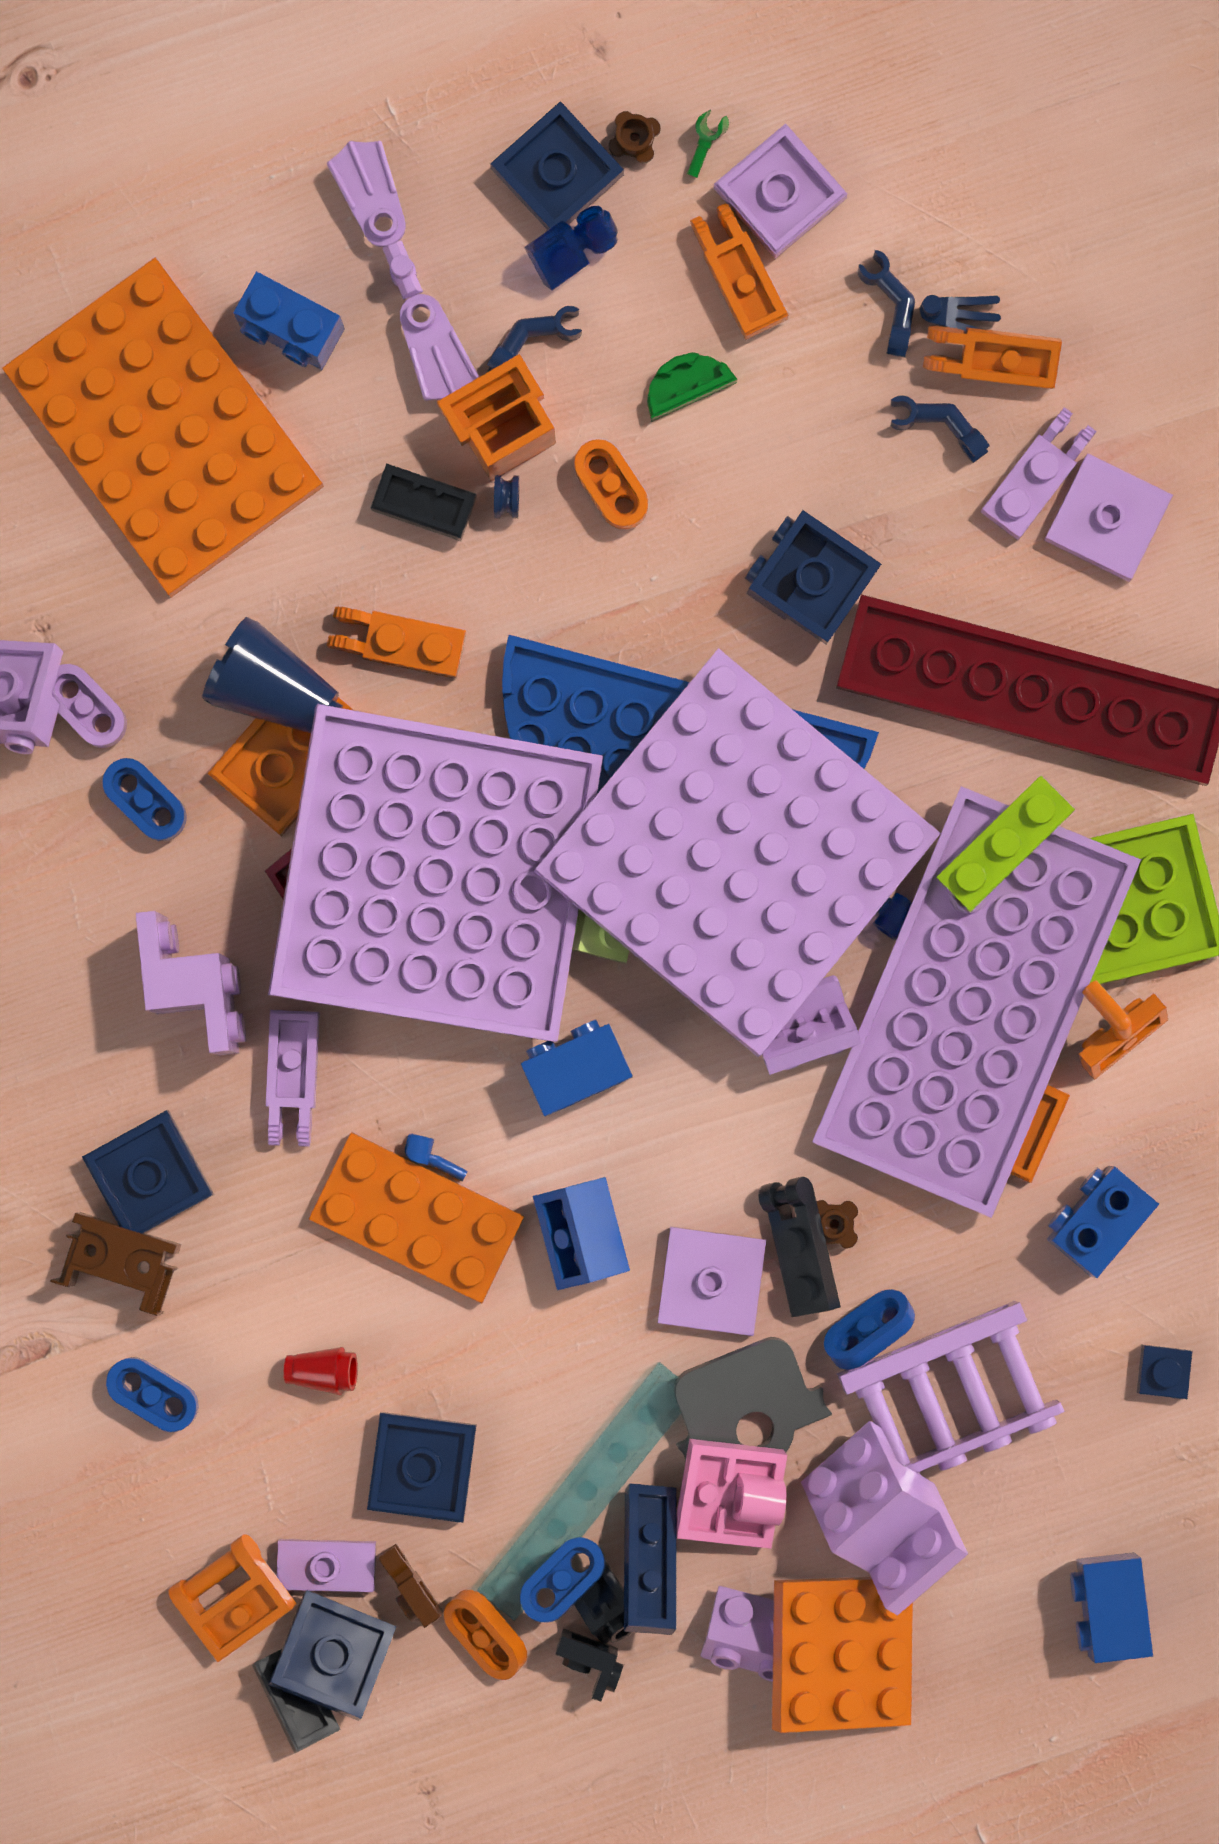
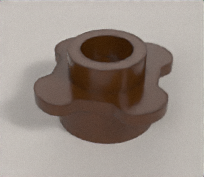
(626, 126)
(845, 1215)

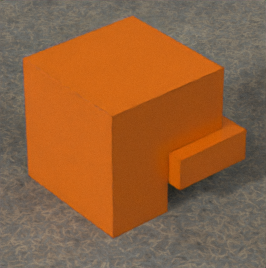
(500, 417)

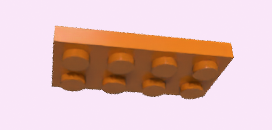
(416, 1217)

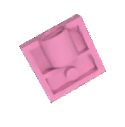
(731, 1494)

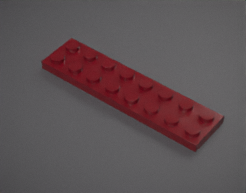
(1032, 690)

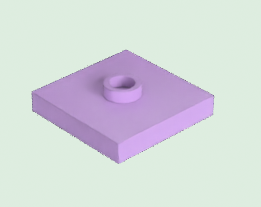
(780, 191)
(1108, 517)
(711, 1281)

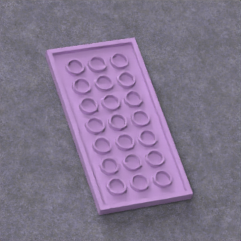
(975, 1013)

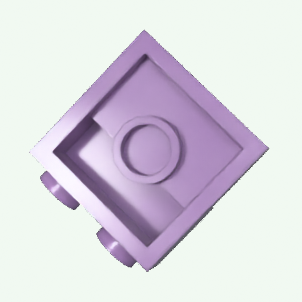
(26, 696)

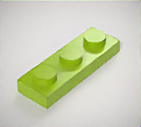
(1005, 844)

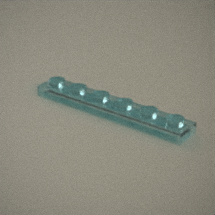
(587, 1487)

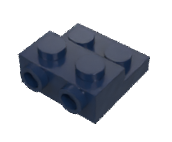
(811, 576)

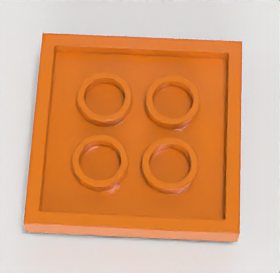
(839, 1657)

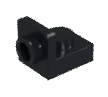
(604, 1608)
(584, 1653)

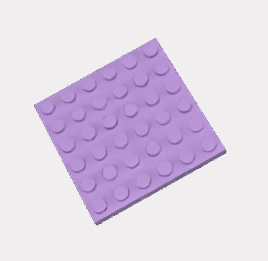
(737, 852)
(421, 877)

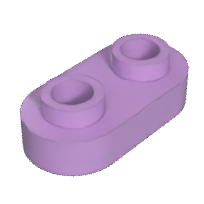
(88, 706)

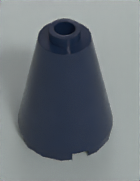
(266, 680)

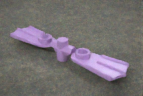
(370, 193)

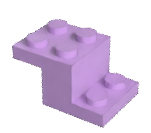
(189, 983)
(884, 1518)

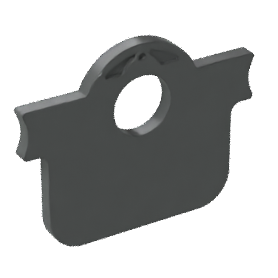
(745, 1381)

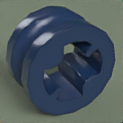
(506, 496)

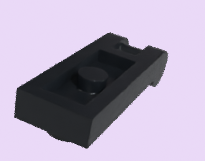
(800, 1246)

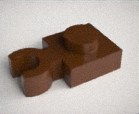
(415, 1597)

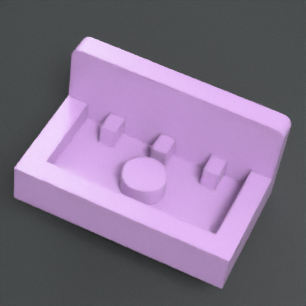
(815, 1030)
(741, 1632)

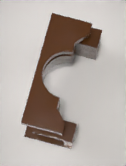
(119, 1259)

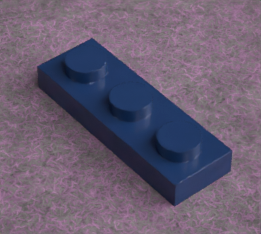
(650, 1559)

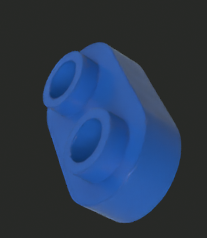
(145, 800)
(869, 1329)
(151, 1397)
(562, 1580)

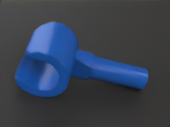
(419, 1150)

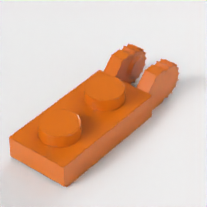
(740, 275)
(998, 356)
(402, 642)

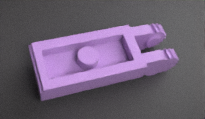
(1035, 478)
(292, 1071)

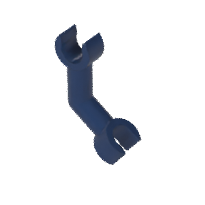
(900, 296)
(532, 328)
(969, 438)

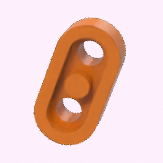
(612, 485)
(485, 1634)

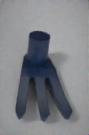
(944, 311)

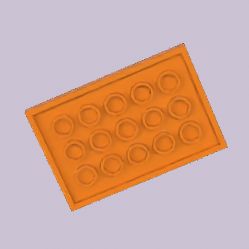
(163, 427)

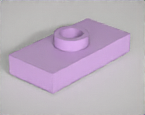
(326, 1565)

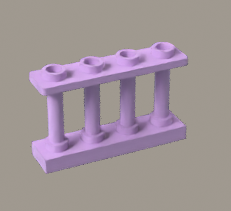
(957, 1347)

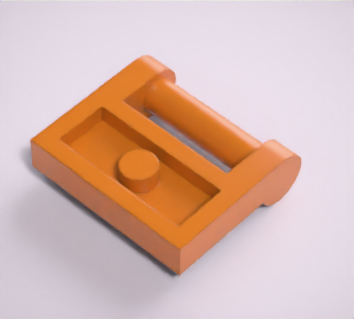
(241, 1611)

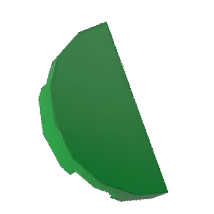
(686, 381)

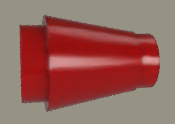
(323, 1370)

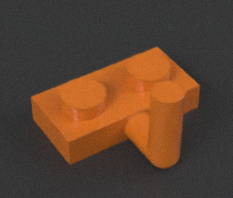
(1127, 1029)

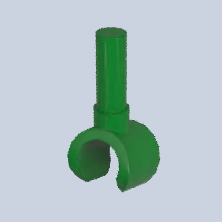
(705, 141)

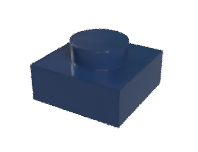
(1164, 1371)

